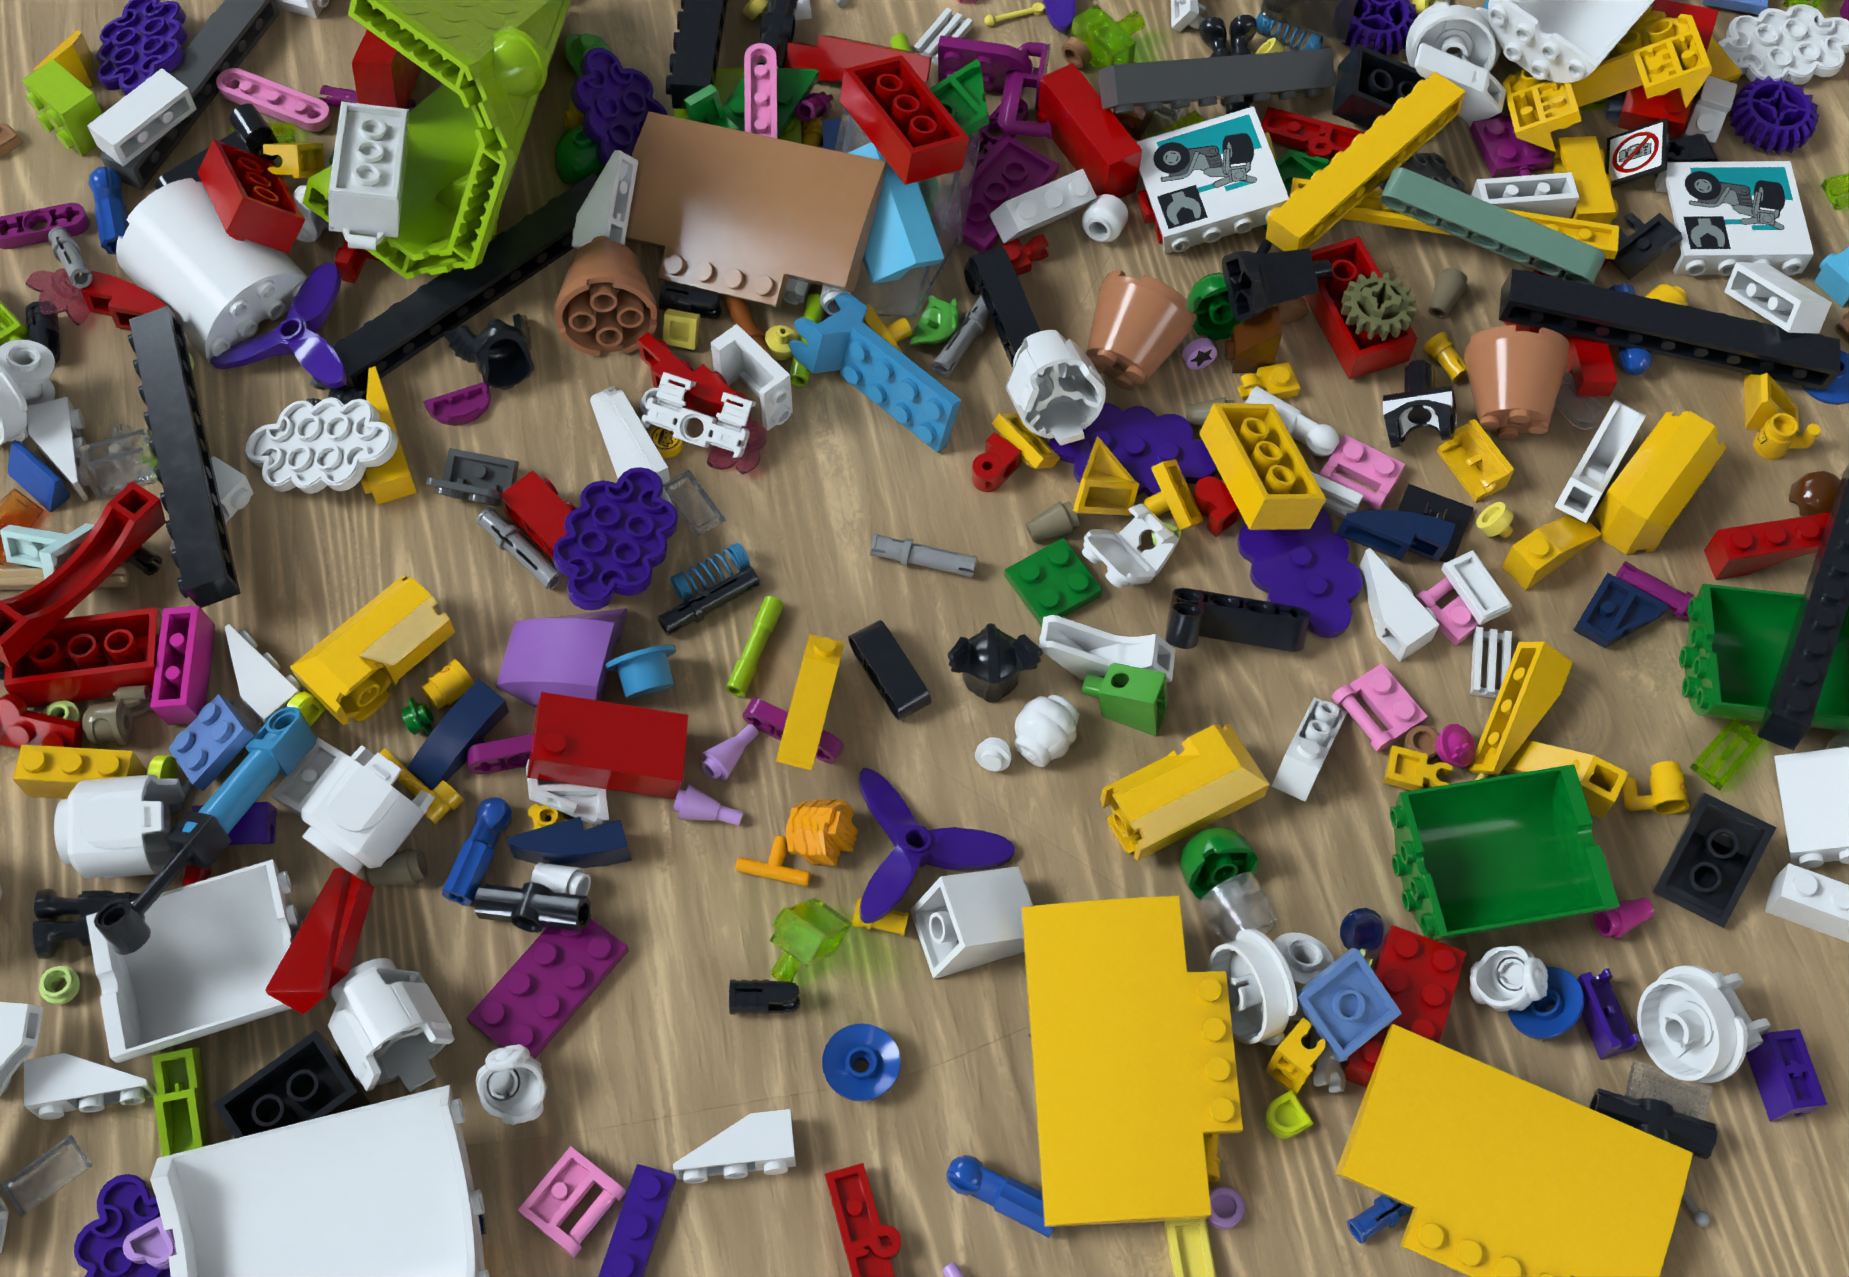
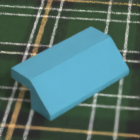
(900, 230)

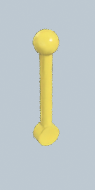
(1036, 9)

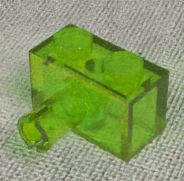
(1106, 38)
(806, 936)

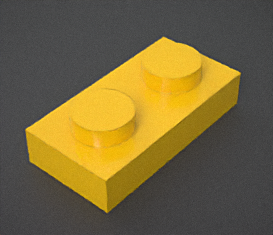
(1034, 449)

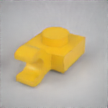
(1274, 379)

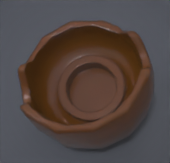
(1815, 492)

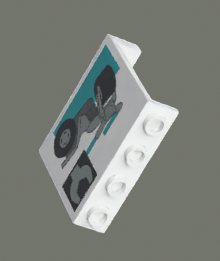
(1211, 179)
(1736, 216)

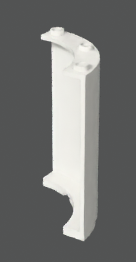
(330, 1197)

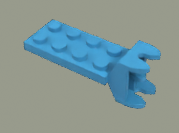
(877, 371)

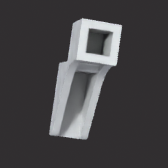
(1600, 461)
(1091, 651)

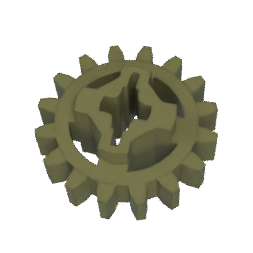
(1395, 306)

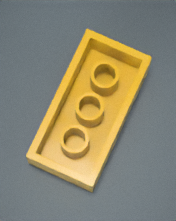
(1262, 466)

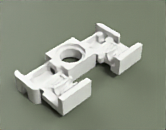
(723, 434)

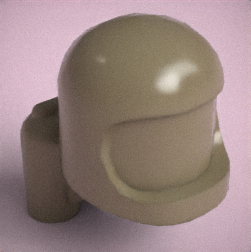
(114, 719)

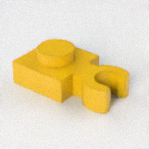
(1410, 769)

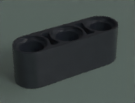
(889, 670)

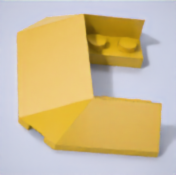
(1654, 53)

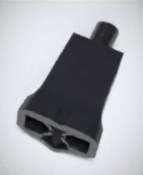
(1270, 279)

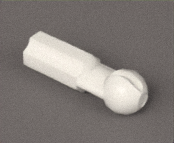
(1319, 438)

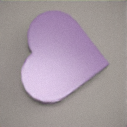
(150, 1245)

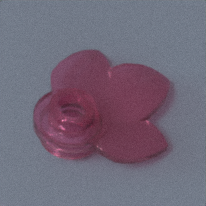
(58, 295)
(723, 459)

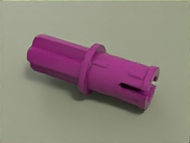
(814, 106)

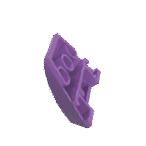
(560, 655)

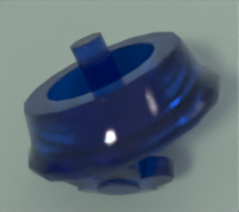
(1362, 930)

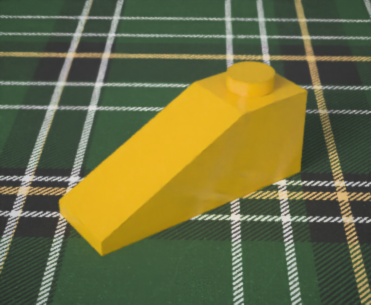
(1548, 549)

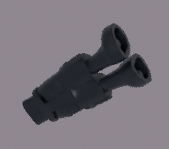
(1241, 33)
(50, 906)

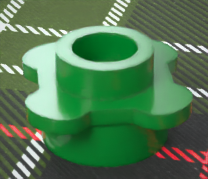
(417, 717)

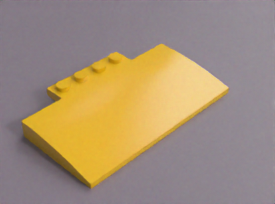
(1125, 1062)
(1509, 1171)

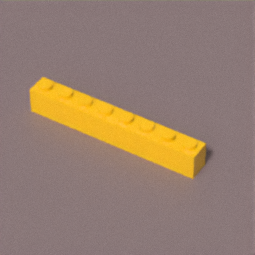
(1364, 164)

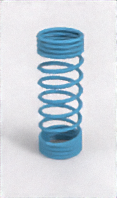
(1314, 42)
(738, 557)

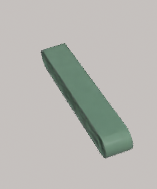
(1491, 227)

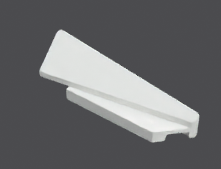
(626, 436)

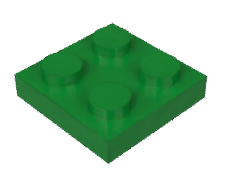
(1053, 581)

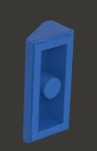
(36, 477)

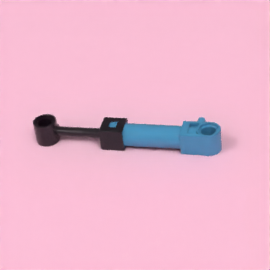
(203, 834)

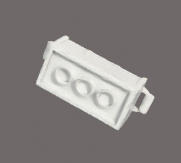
(368, 173)

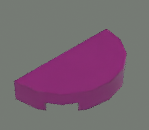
(460, 406)

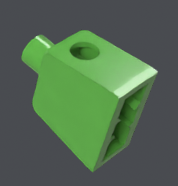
(1130, 696)

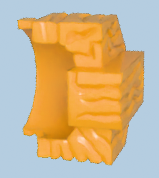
(821, 830)

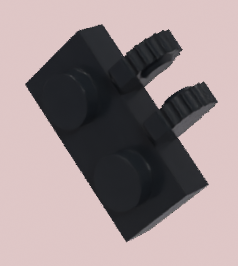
(1644, 244)

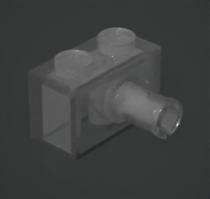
(118, 461)

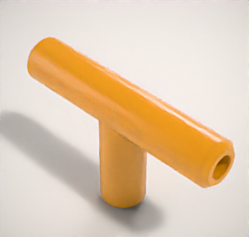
(774, 868)

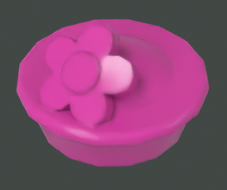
(1455, 746)

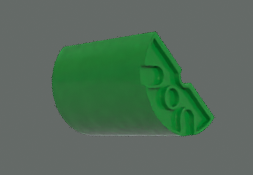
(1737, 650)
(1499, 853)

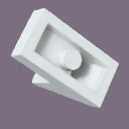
(1711, 108)

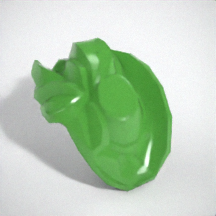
(578, 45)
(937, 322)

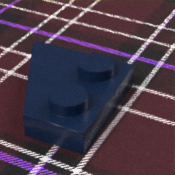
(1617, 612)

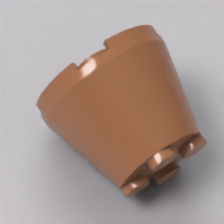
(605, 300)
(1136, 327)
(1515, 378)

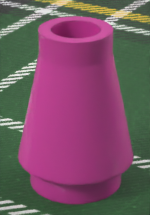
(1623, 919)

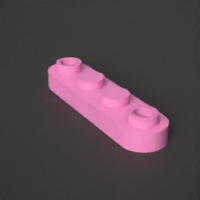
(761, 90)
(274, 99)

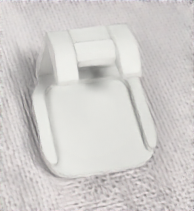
(1121, 550)

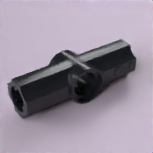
(778, 27)
(532, 907)
(1658, 1120)

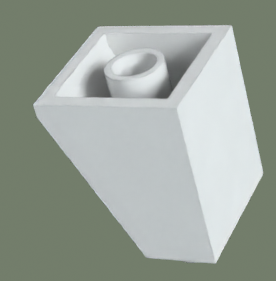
(1815, 805)
(971, 919)

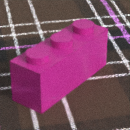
(182, 664)

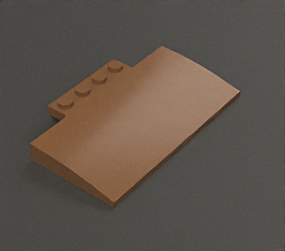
(750, 209)

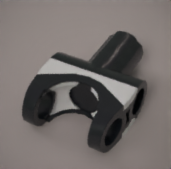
(1420, 405)

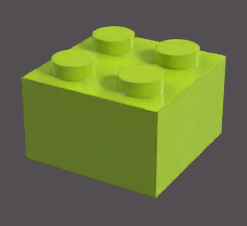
(63, 105)

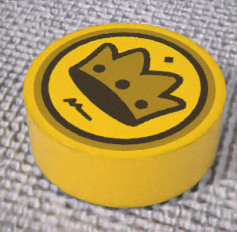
(665, 442)

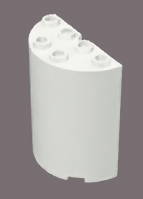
(1562, 37)
(201, 273)
(203, 962)

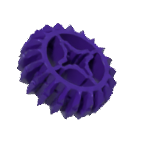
(1376, 26)
(1773, 115)

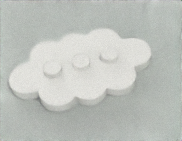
(1787, 44)
(321, 445)

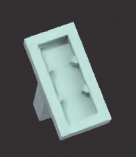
(41, 547)

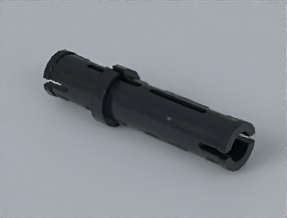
(700, 605)

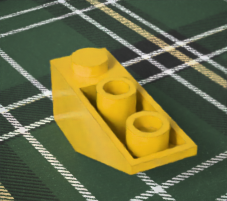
(1597, 777)

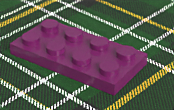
(1002, 176)
(547, 986)

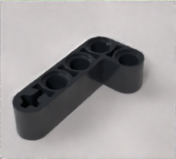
(249, 135)
(996, 280)
(1234, 620)

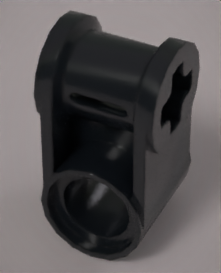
(1690, 149)

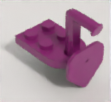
(1004, 71)

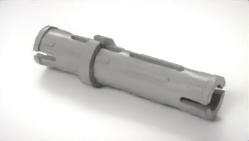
(68, 253)
(971, 325)
(509, 538)
(923, 555)

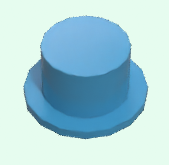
(644, 671)

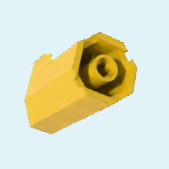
(1658, 482)
(372, 649)
(1183, 791)

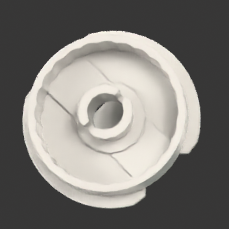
(1457, 27)
(23, 382)
(1266, 979)
(1697, 1024)

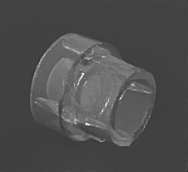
(1238, 906)

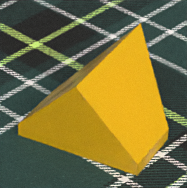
(74, 57)
(1764, 399)
(1105, 485)

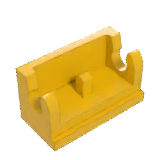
(298, 158)
(1476, 461)
(1292, 1061)

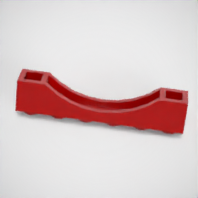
(118, 533)
(1757, 546)

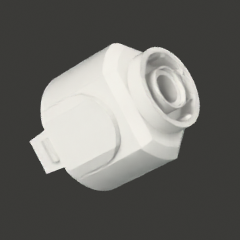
(1055, 387)
(359, 814)
(117, 825)
(388, 1024)

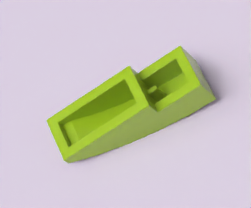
(180, 1101)

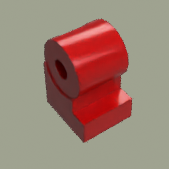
(996, 464)
(1216, 503)

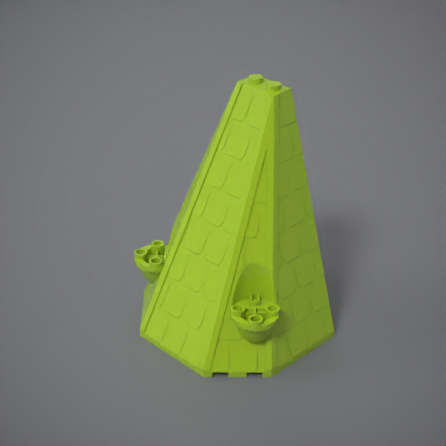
(468, 129)

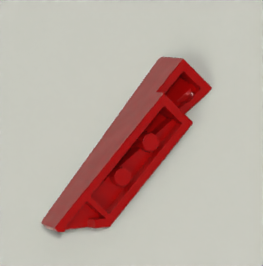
(837, 53)
(324, 944)

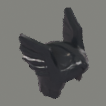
(498, 351)
(993, 661)

